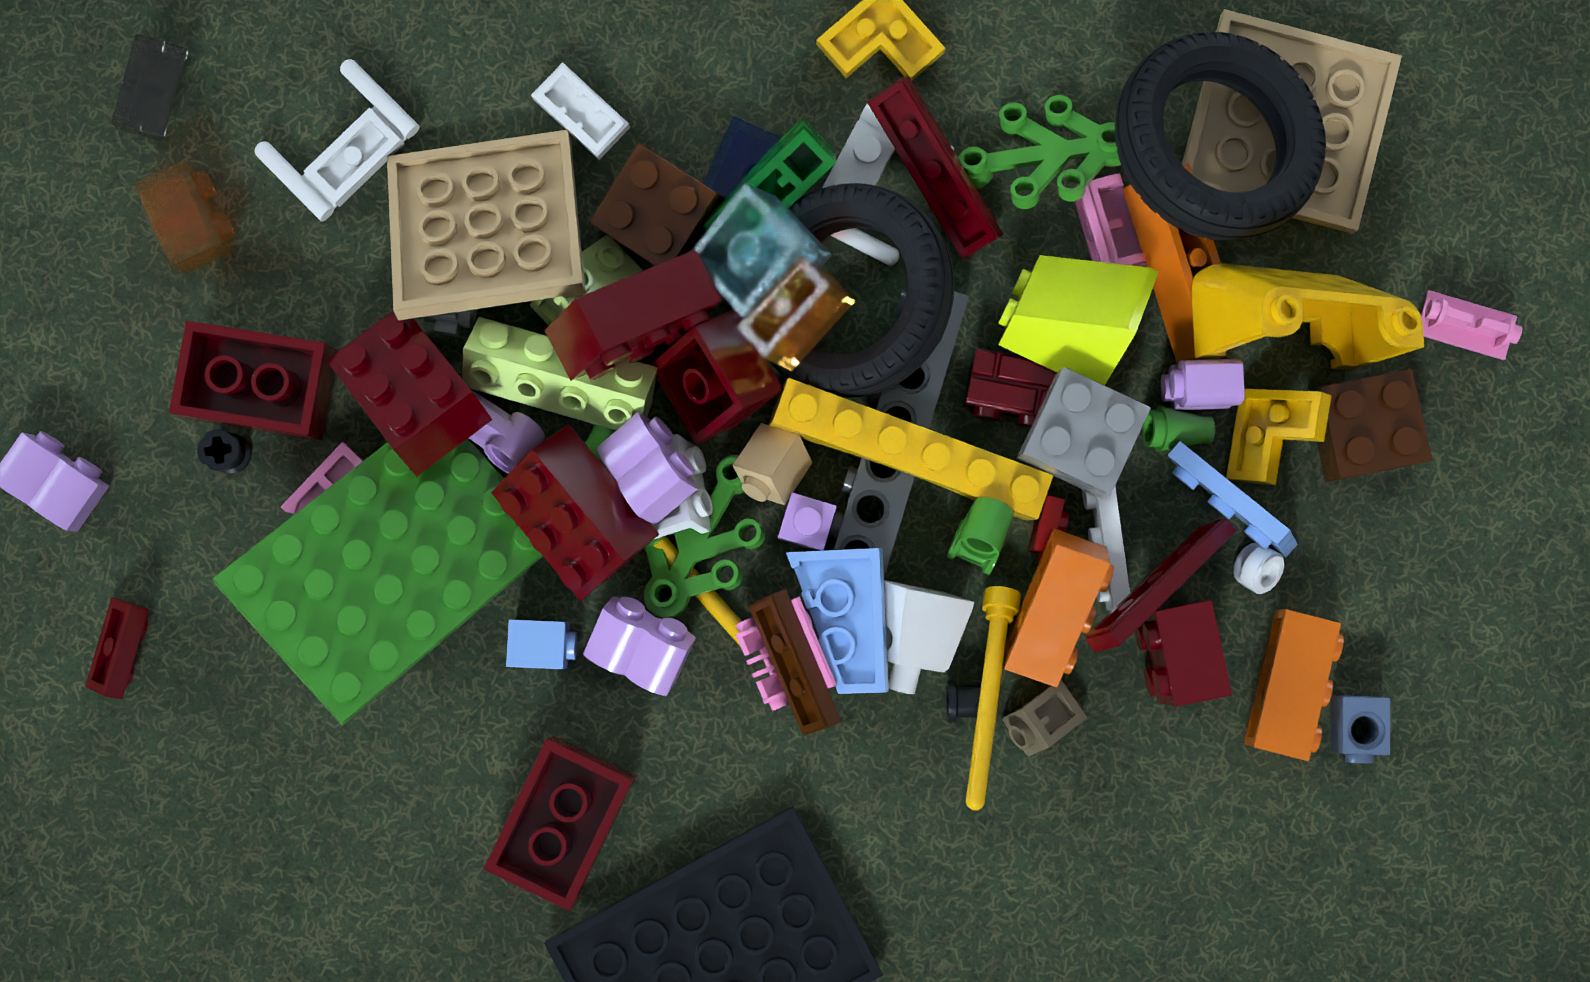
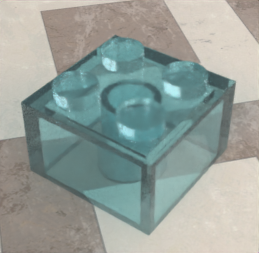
(754, 247)

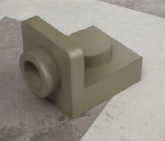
(1044, 719)

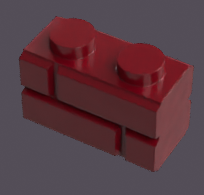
(1006, 386)

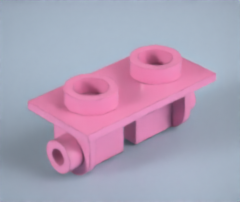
(1468, 325)

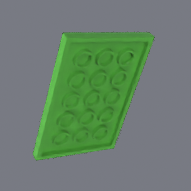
(379, 572)

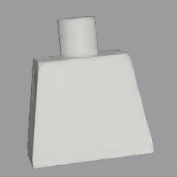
(921, 631)

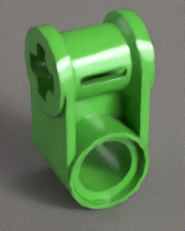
(982, 533)

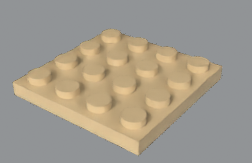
(1353, 88)
(484, 225)

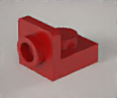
(1049, 518)

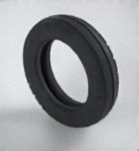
(1267, 84)
(927, 298)

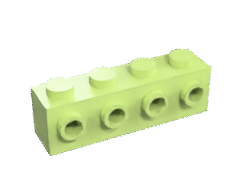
(528, 371)

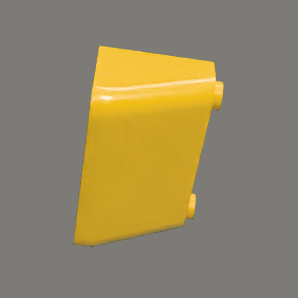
(1347, 317)

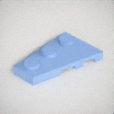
(1231, 500)
(849, 613)

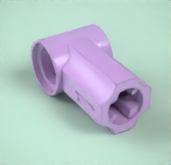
(507, 436)

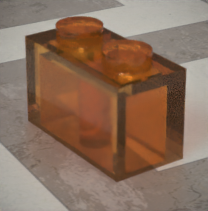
(185, 216)
(795, 313)

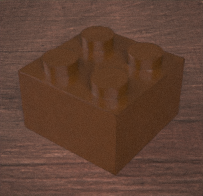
(656, 207)
(1373, 426)

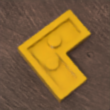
(883, 27)
(1264, 423)

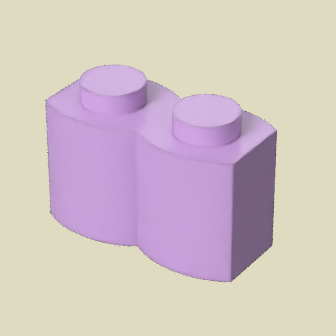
(1203, 384)
(647, 467)
(51, 481)
(639, 645)

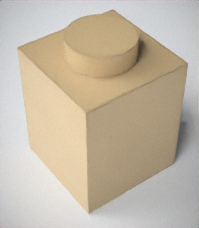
(772, 464)

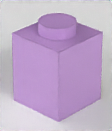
(807, 522)

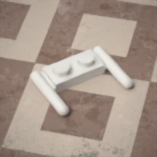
(352, 156)
(864, 162)

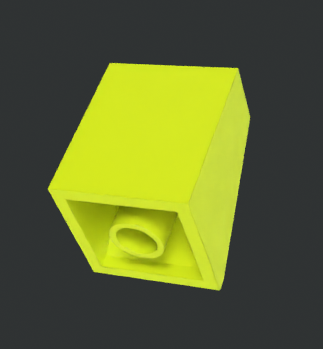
(1076, 314)

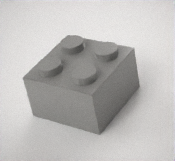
(1083, 433)

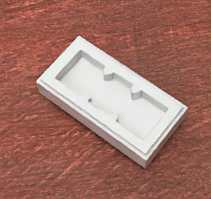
(580, 111)

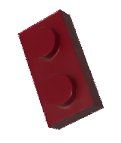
(116, 648)

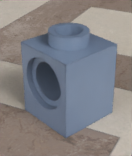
(1377, 715)

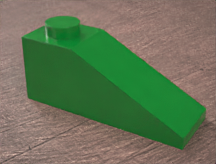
(787, 167)

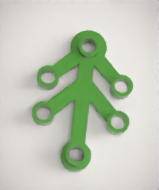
(1050, 152)
(698, 547)

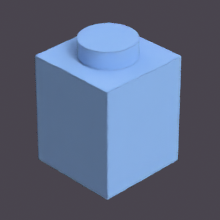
(540, 644)

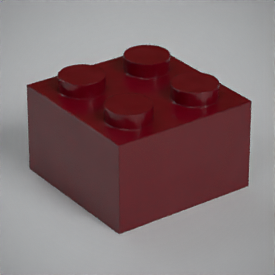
(715, 377)
(1184, 654)

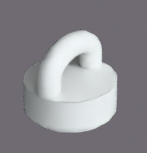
(1258, 568)

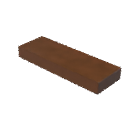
(794, 662)

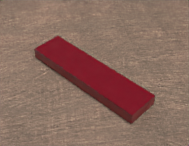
(935, 167)
(1159, 585)

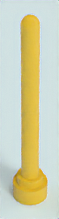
(1000, 607)

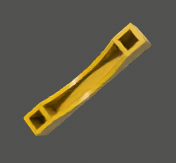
(909, 448)

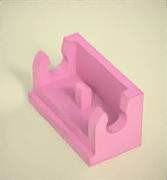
(1109, 223)

